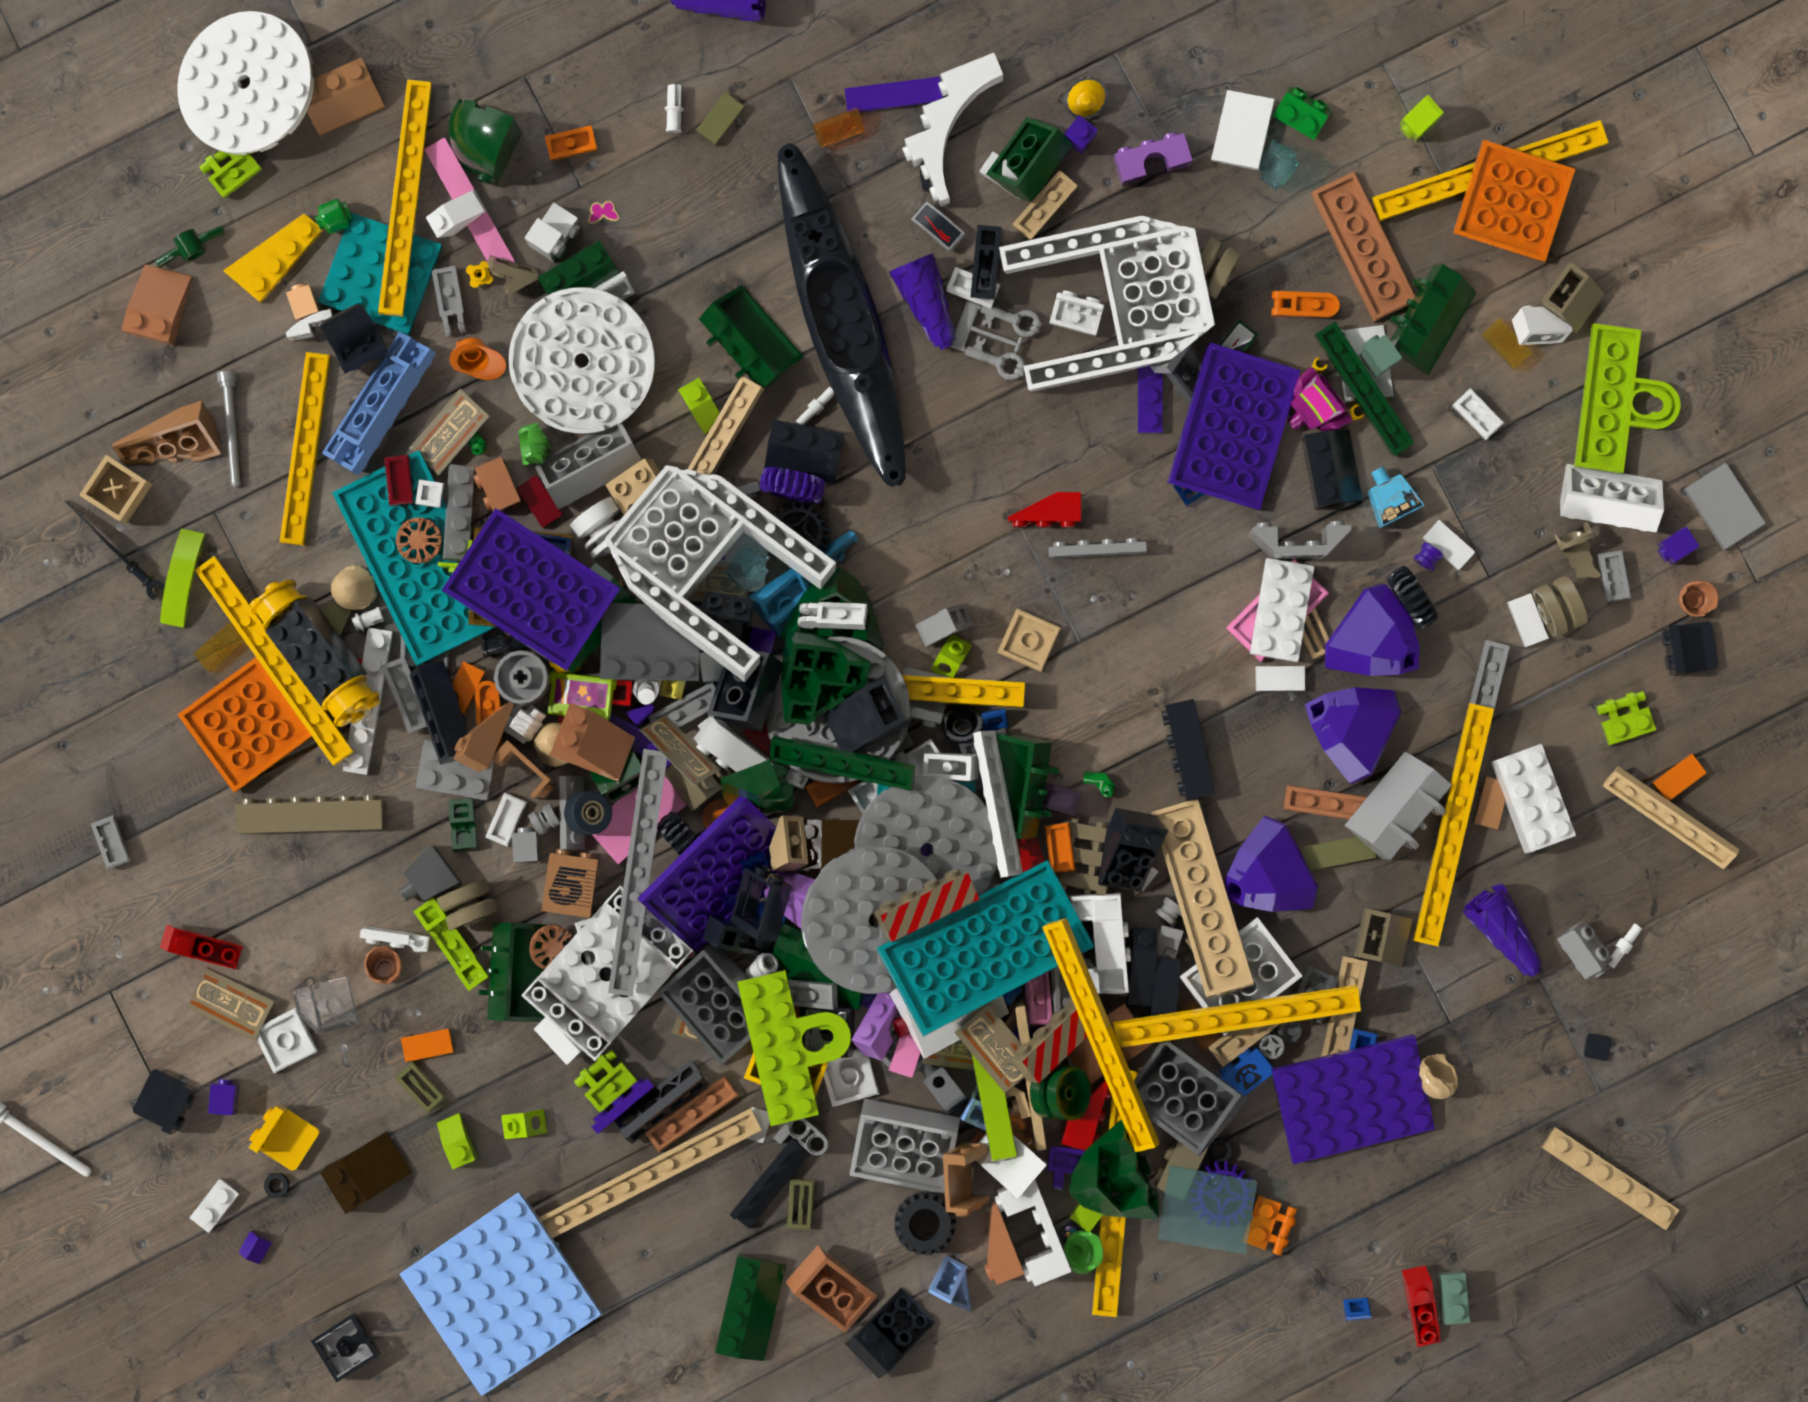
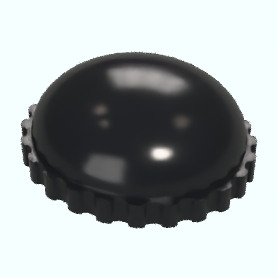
(961, 723)

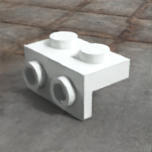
(1076, 313)

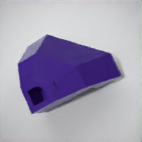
(1374, 637)
(1354, 727)
(1271, 871)

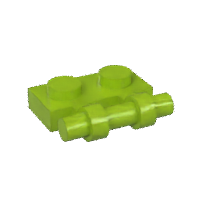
(232, 174)
(1628, 725)
(611, 1086)

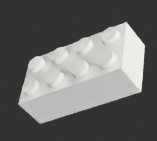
(1533, 798)

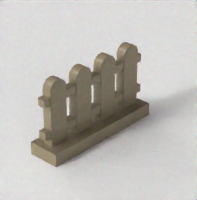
(1089, 857)

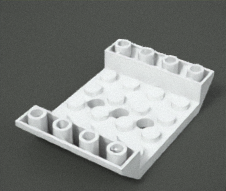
(576, 996)

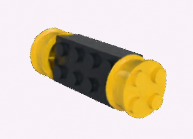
(315, 652)

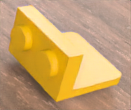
(284, 1137)

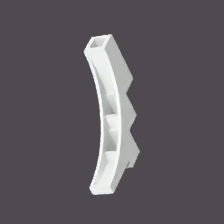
(961, 87)

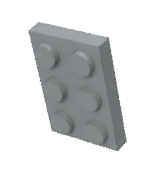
(452, 777)

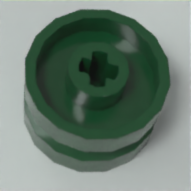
(1061, 1094)

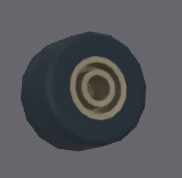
(578, 813)

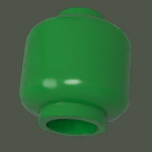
(333, 216)

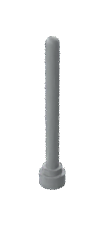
(227, 382)

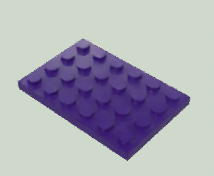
(1233, 426)
(530, 589)
(709, 872)
(1352, 1099)

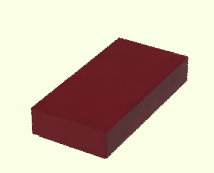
(399, 480)
(539, 501)

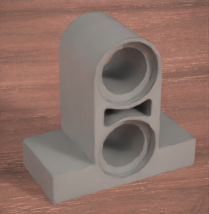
(944, 624)
(803, 1138)

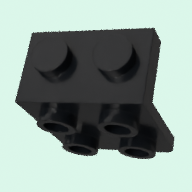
(353, 337)
(1689, 648)
(165, 1101)

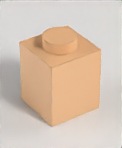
(302, 301)

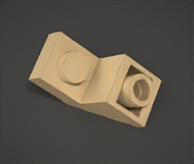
(1020, 1104)

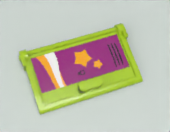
(582, 691)

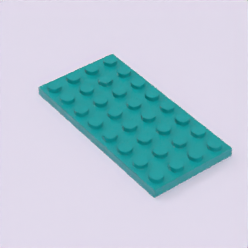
(412, 591)
(981, 949)

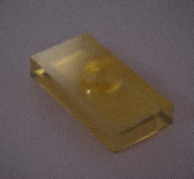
(1506, 344)
(219, 647)

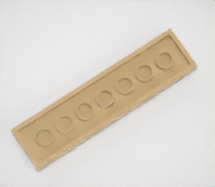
(1203, 900)

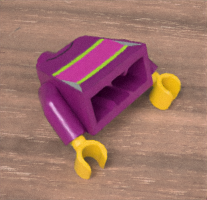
(1319, 403)

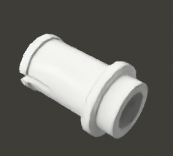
(367, 619)

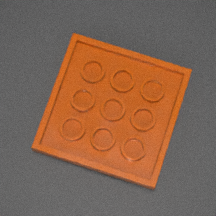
(1513, 201)
(245, 725)

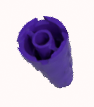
(744, 9)
(922, 289)
(1502, 925)

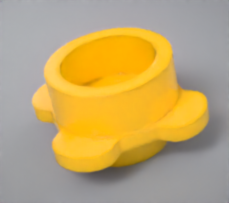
(477, 281)

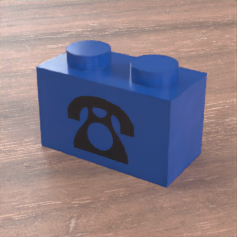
(1248, 1071)

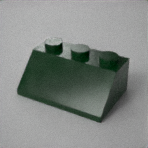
(1031, 157)
(585, 269)

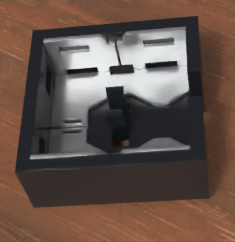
(815, 1038)
(337, 1355)

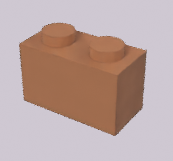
(498, 485)

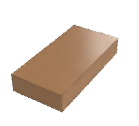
(1490, 804)

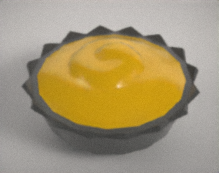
(1086, 97)

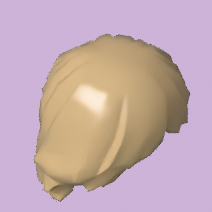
(354, 588)
(544, 742)
(1438, 1076)

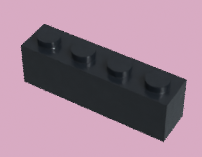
(439, 708)
(1189, 750)

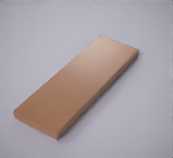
(1363, 246)

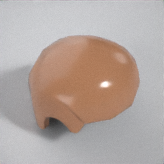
(1698, 598)
(382, 965)

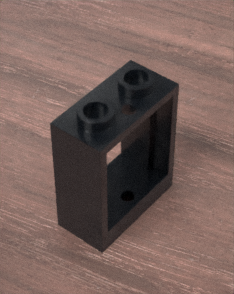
(737, 613)
(748, 899)

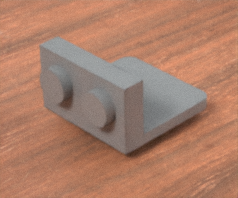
(927, 712)

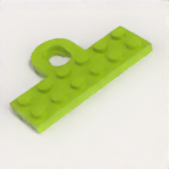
(1609, 397)
(779, 1047)

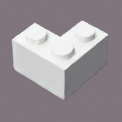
(553, 232)

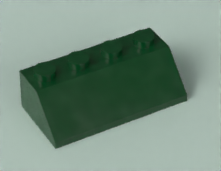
(750, 1308)

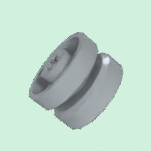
(508, 674)

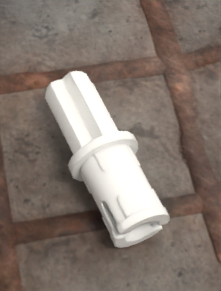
(674, 108)

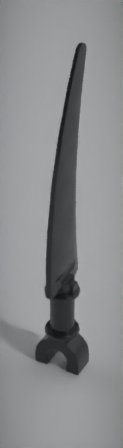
(132, 566)

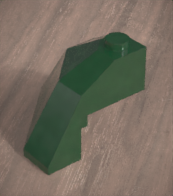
(840, 588)
(818, 676)
(1115, 1178)

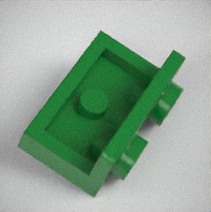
(1302, 112)

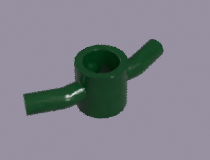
(189, 245)

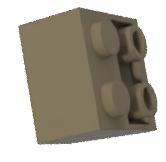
(1572, 296)
(700, 793)
(1382, 937)

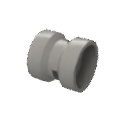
(540, 823)

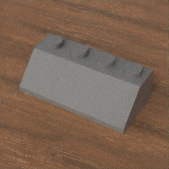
(587, 464)

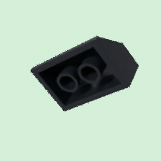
(804, 449)
(1331, 468)
(746, 702)

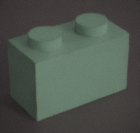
(1379, 355)
(1453, 1297)

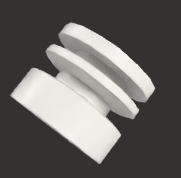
(597, 524)

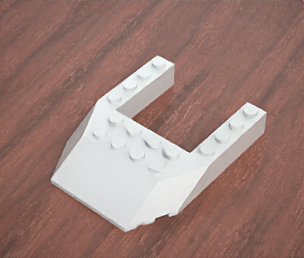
(1152, 289)
(680, 535)

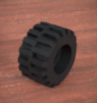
(909, 1238)

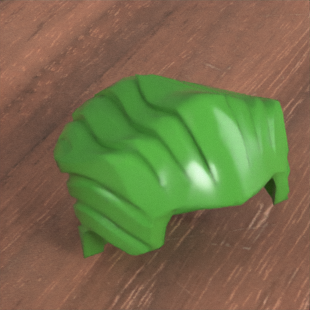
(533, 444)
(1083, 1251)

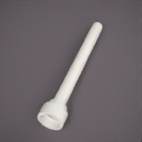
(42, 1142)

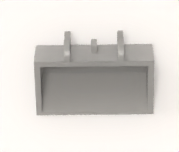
(1399, 807)

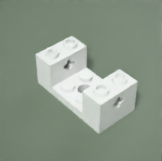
(1047, 1263)

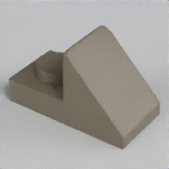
(518, 274)

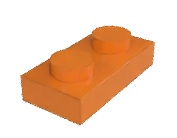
(571, 143)

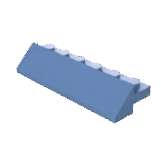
(379, 403)

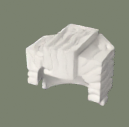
(524, 723)

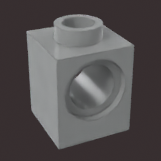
(525, 845)

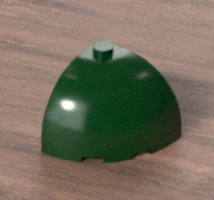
(482, 139)

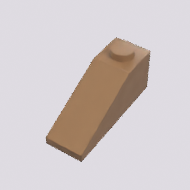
(480, 744)

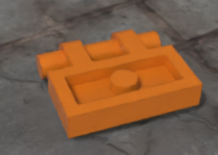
(1265, 1214)

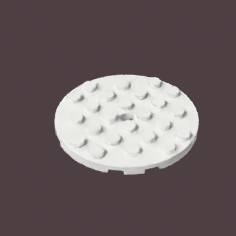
(279, 87)
(617, 351)

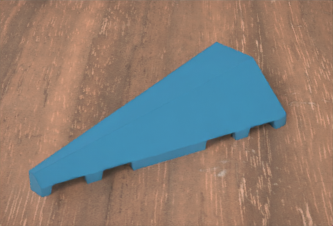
(779, 597)

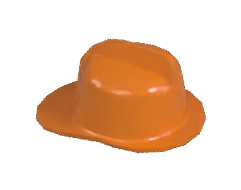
(477, 360)

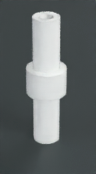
(815, 407)
(1624, 945)

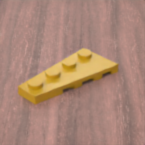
(271, 260)

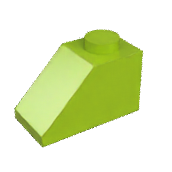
(1421, 118)
(700, 404)
(456, 1141)

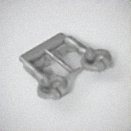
(965, 325)

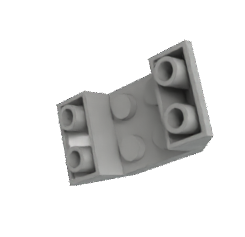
(1267, 539)

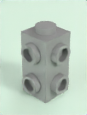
(1585, 950)

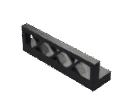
(664, 1105)
(770, 1183)

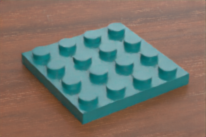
(359, 272)

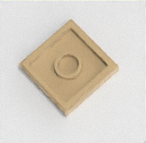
(1029, 640)

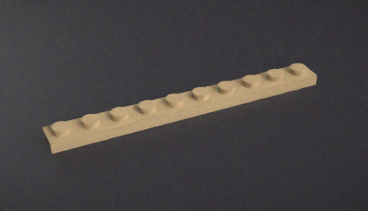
(651, 1173)

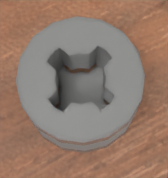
(1169, 911)
(1271, 1049)

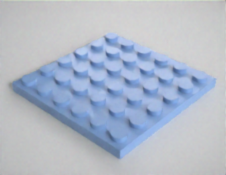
(501, 1293)

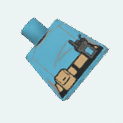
(1392, 498)

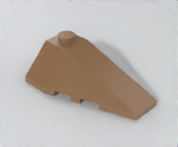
(178, 435)

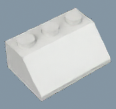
(727, 746)

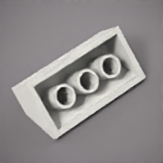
(1612, 498)

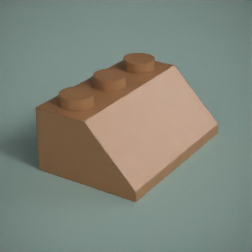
(343, 97)

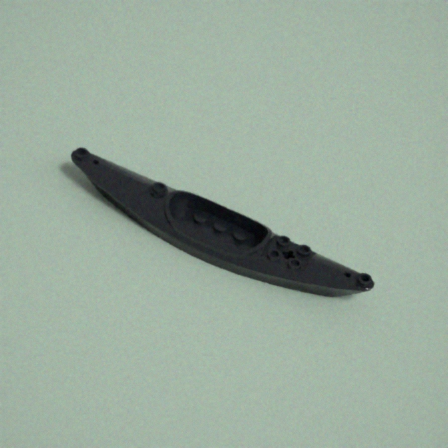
(841, 316)

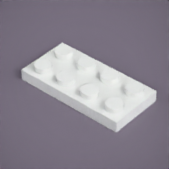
(1281, 610)

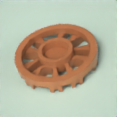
(418, 540)
(550, 947)

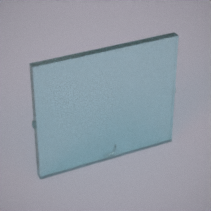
(1207, 1210)

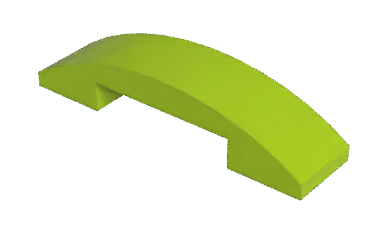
(180, 577)
(452, 944)

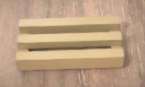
(1313, 655)

